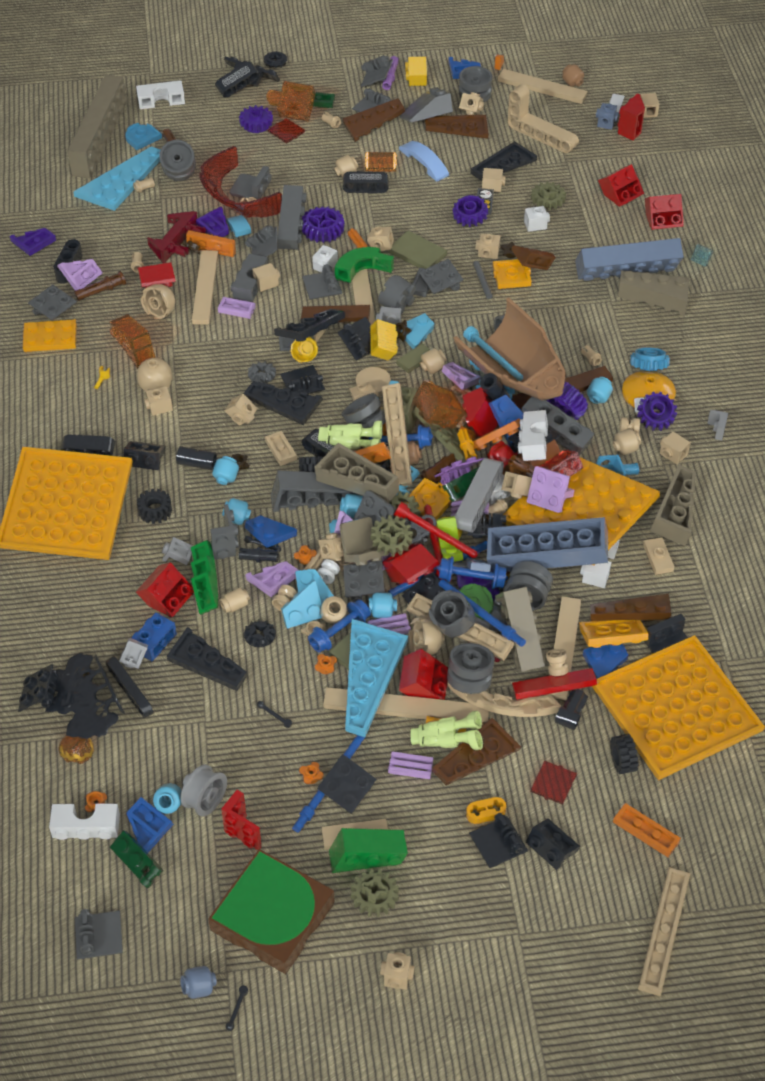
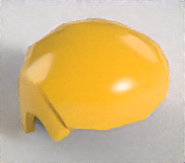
(305, 350)

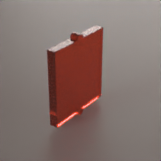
(286, 130)
(553, 782)

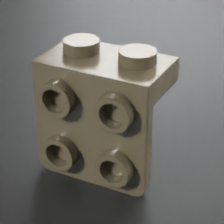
(357, 542)

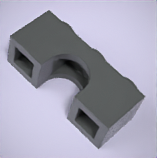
(245, 286)

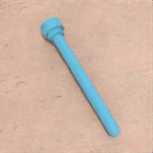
(472, 335)

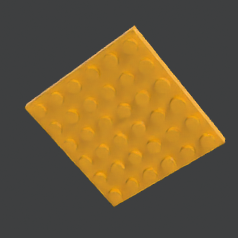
(596, 495)
(65, 503)
(677, 707)

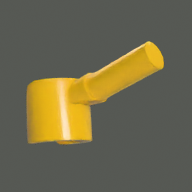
(103, 375)

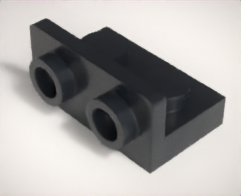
(144, 454)
(666, 633)
(551, 843)

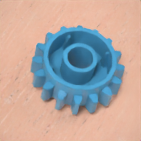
(649, 359)

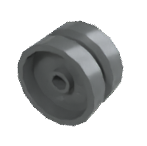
(476, 80)
(177, 160)
(364, 411)
(534, 577)
(470, 668)

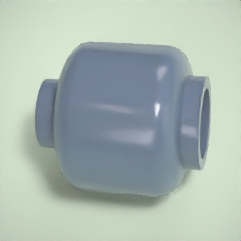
(198, 982)

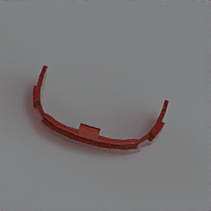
(211, 177)

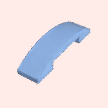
(426, 157)

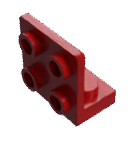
(237, 825)

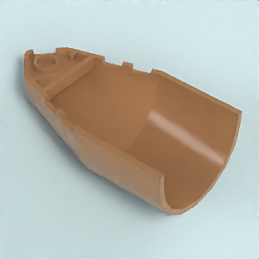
(527, 349)

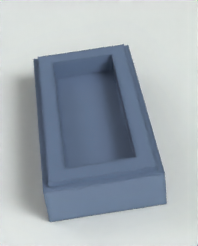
(478, 565)

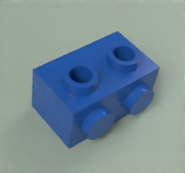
(156, 634)

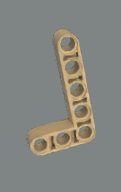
(535, 127)

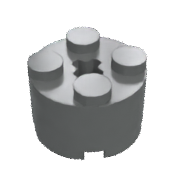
(397, 293)
(452, 613)

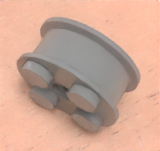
(203, 790)

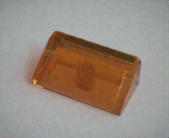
(381, 161)

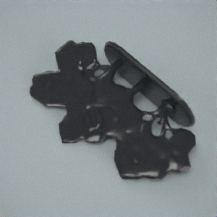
(78, 695)

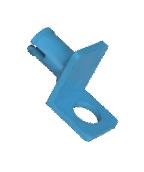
(617, 465)

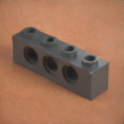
(582, 435)

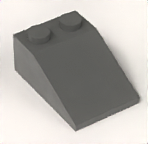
(428, 105)

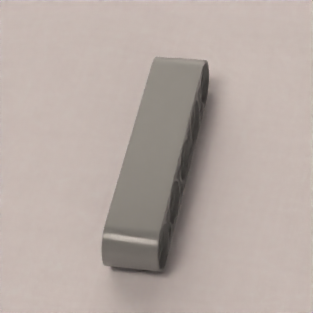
(478, 494)

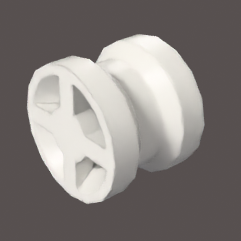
(328, 571)

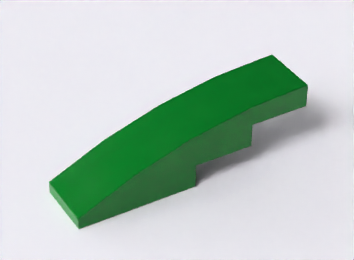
(205, 577)

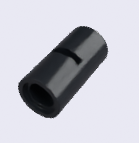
(492, 386)
(194, 458)

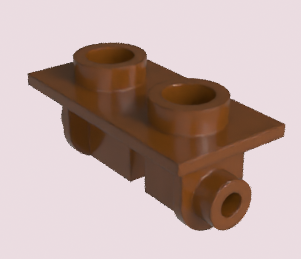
(436, 469)

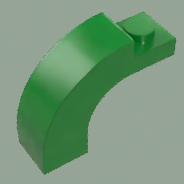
(362, 259)

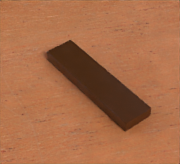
(352, 312)

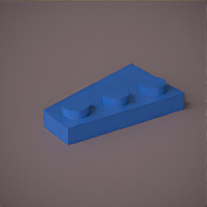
(505, 412)

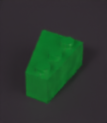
(367, 849)

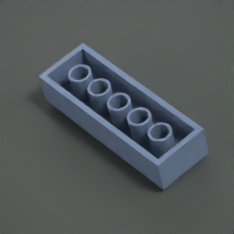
(633, 257)
(549, 544)

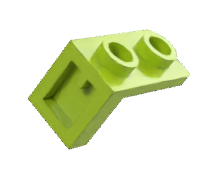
(450, 527)

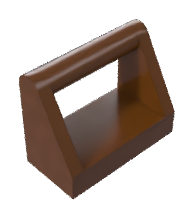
(533, 258)

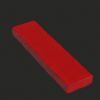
(554, 684)

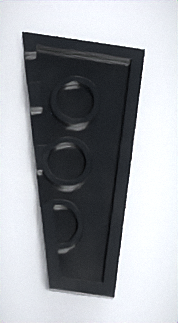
(283, 401)

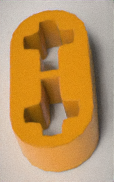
(485, 810)

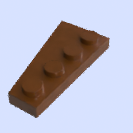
(365, 121)
(459, 125)
(641, 608)
(465, 760)

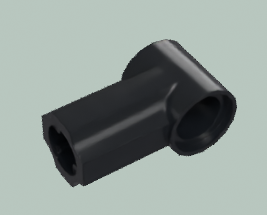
(571, 711)

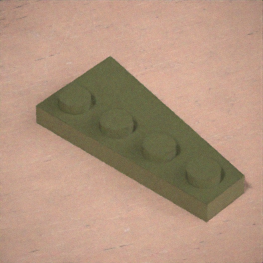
(446, 436)

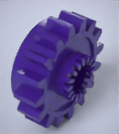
(256, 119)
(470, 210)
(654, 419)

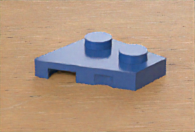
(456, 67)
(269, 531)
(605, 658)
(147, 824)

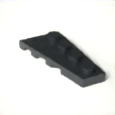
(507, 159)
(310, 326)
(199, 657)

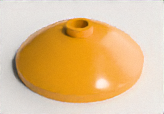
(644, 383)

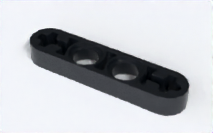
(129, 687)

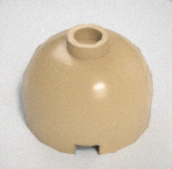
(158, 300)
(154, 374)
(425, 636)

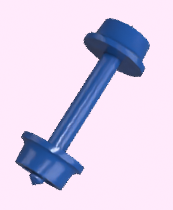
(424, 437)
(498, 575)
(320, 640)

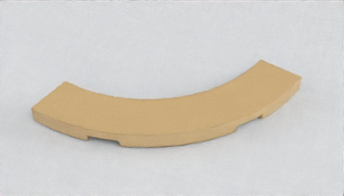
(507, 706)

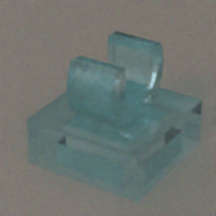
(702, 255)

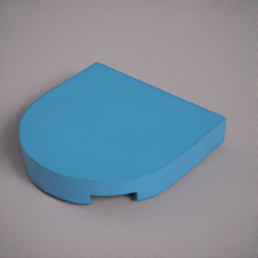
(141, 135)

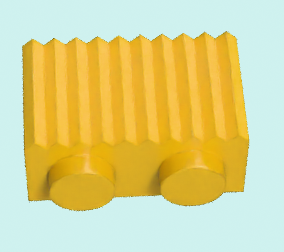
(416, 71)
(383, 340)

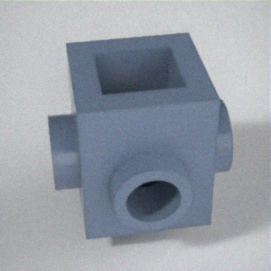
(607, 115)

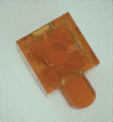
(293, 101)
(439, 405)

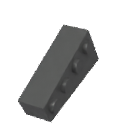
(290, 217)
(302, 489)

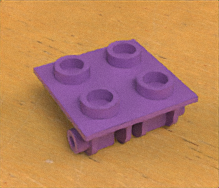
(458, 469)

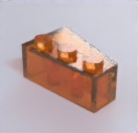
(133, 339)

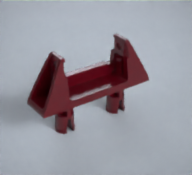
(173, 239)

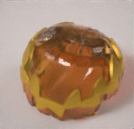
(76, 749)

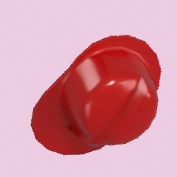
(501, 452)

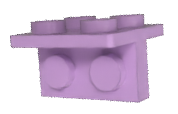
(549, 489)

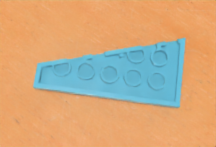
(117, 184)
(371, 667)

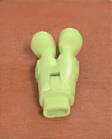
(351, 434)
(445, 734)

